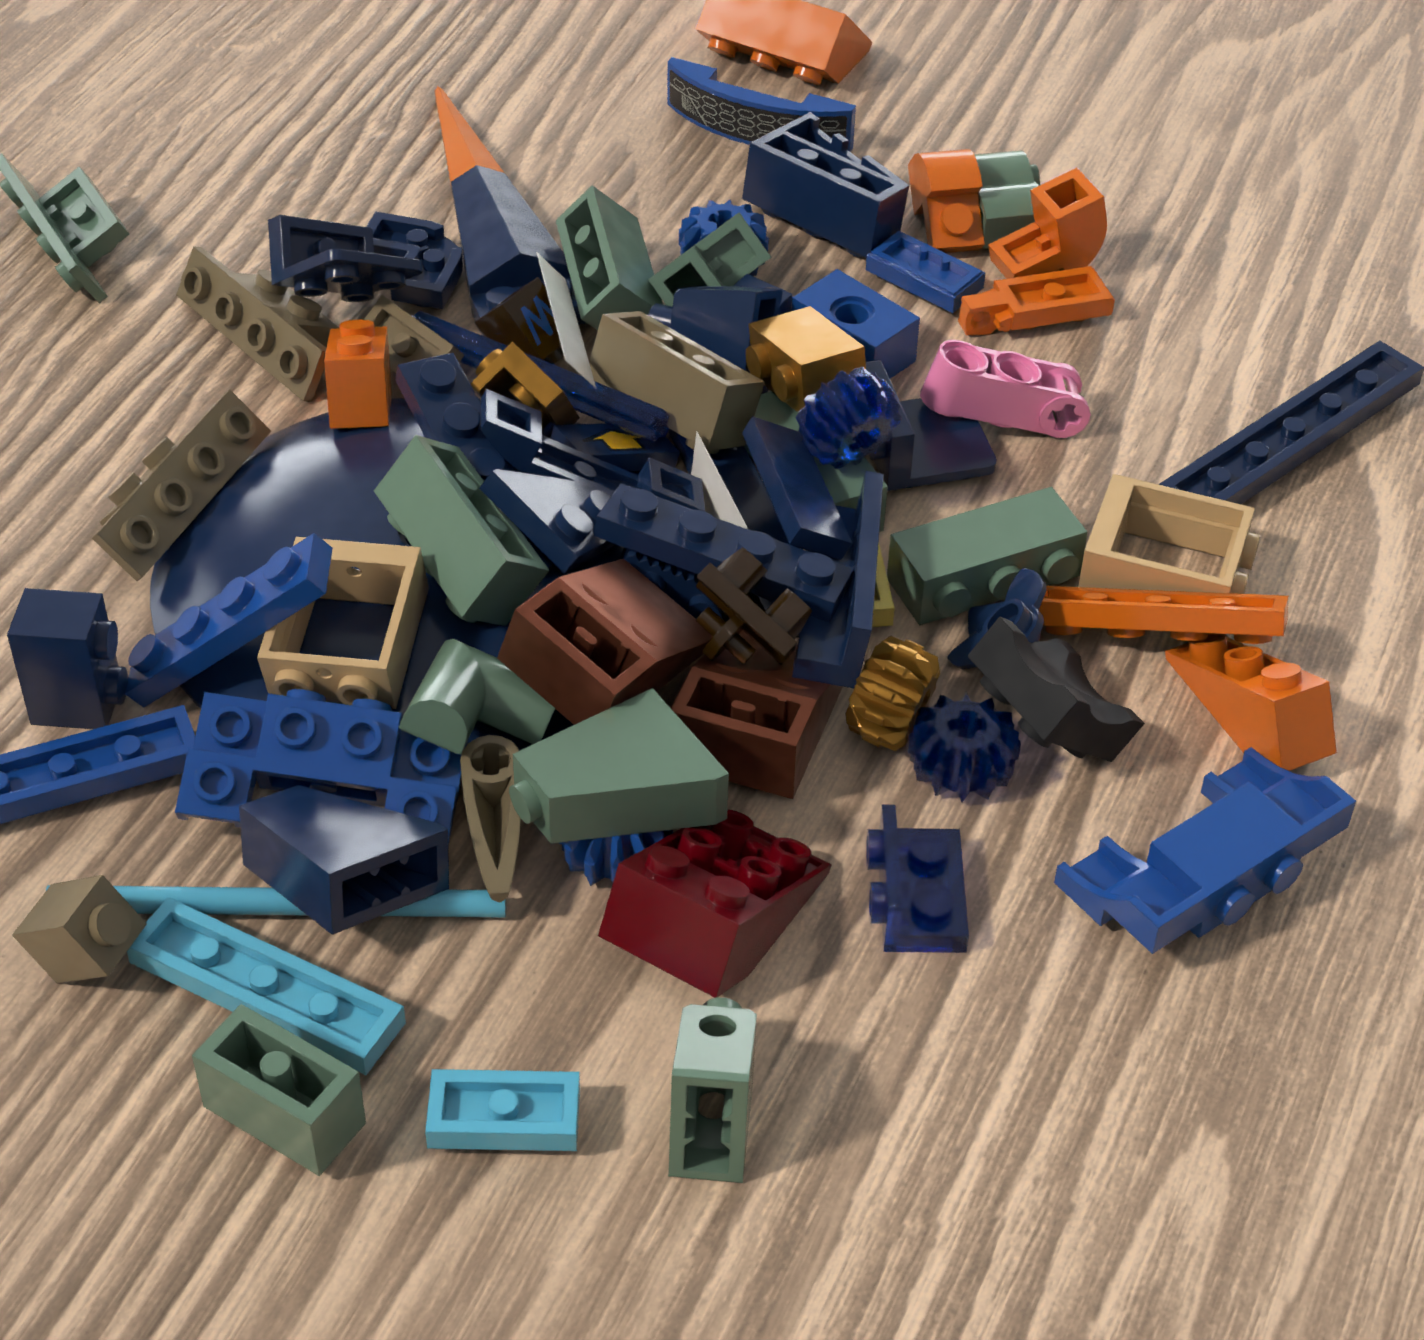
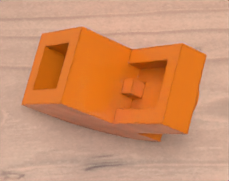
(947, 194)
(1065, 231)

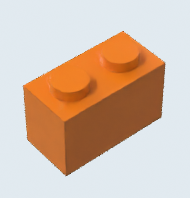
(358, 375)

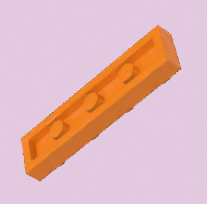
(1183, 613)

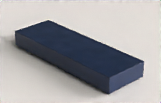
(796, 489)

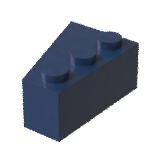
(824, 187)

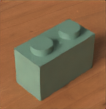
(280, 1089)

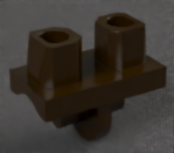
(728, 590)

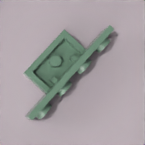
(73, 223)

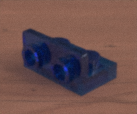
(919, 887)

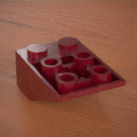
(710, 900)

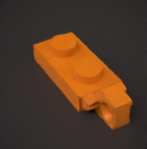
(1036, 301)

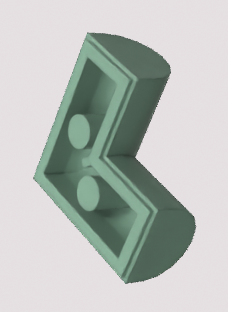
(469, 688)

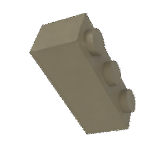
(677, 375)

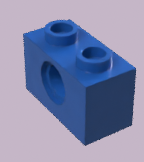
(867, 316)

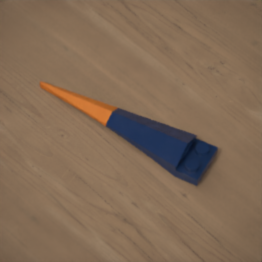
(493, 220)

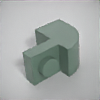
(714, 261)

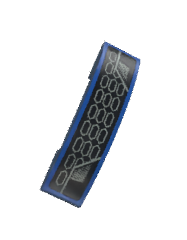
(745, 113)

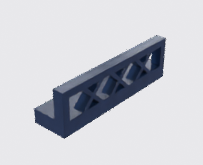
(837, 649)

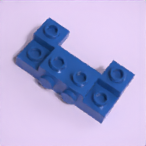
(315, 745)
(1215, 860)

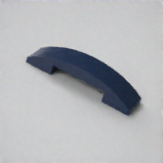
(518, 437)

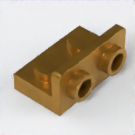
(520, 379)

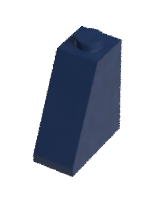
(342, 855)

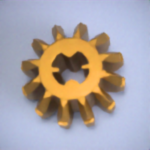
(891, 692)

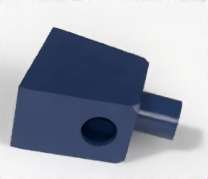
(720, 317)

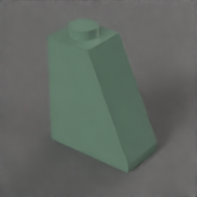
(619, 776)

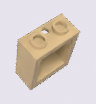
(1172, 518)
(385, 576)

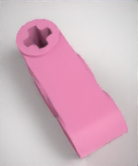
(1005, 390)

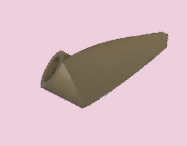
(489, 810)

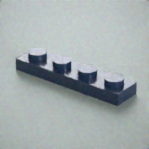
(696, 538)

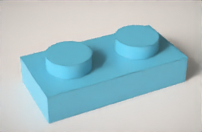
(503, 1110)

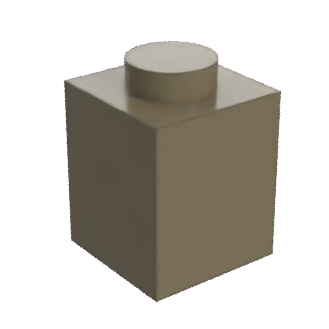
(79, 929)

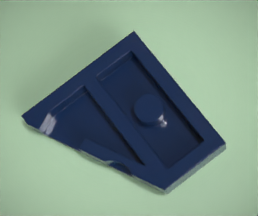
(551, 513)

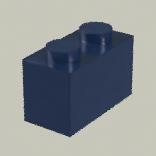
(67, 658)

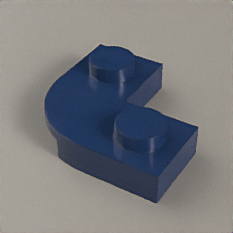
(423, 241)

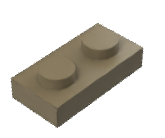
(407, 336)

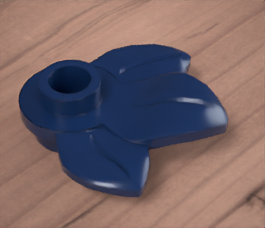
(1020, 607)

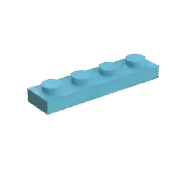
(291, 992)

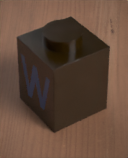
(525, 320)

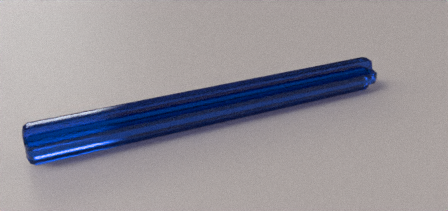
(600, 403)

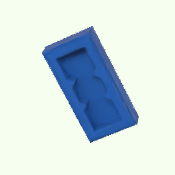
(925, 271)

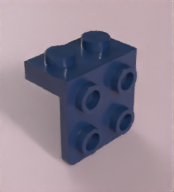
(333, 258)
(930, 445)

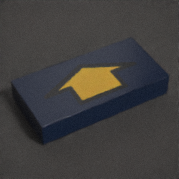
(615, 445)

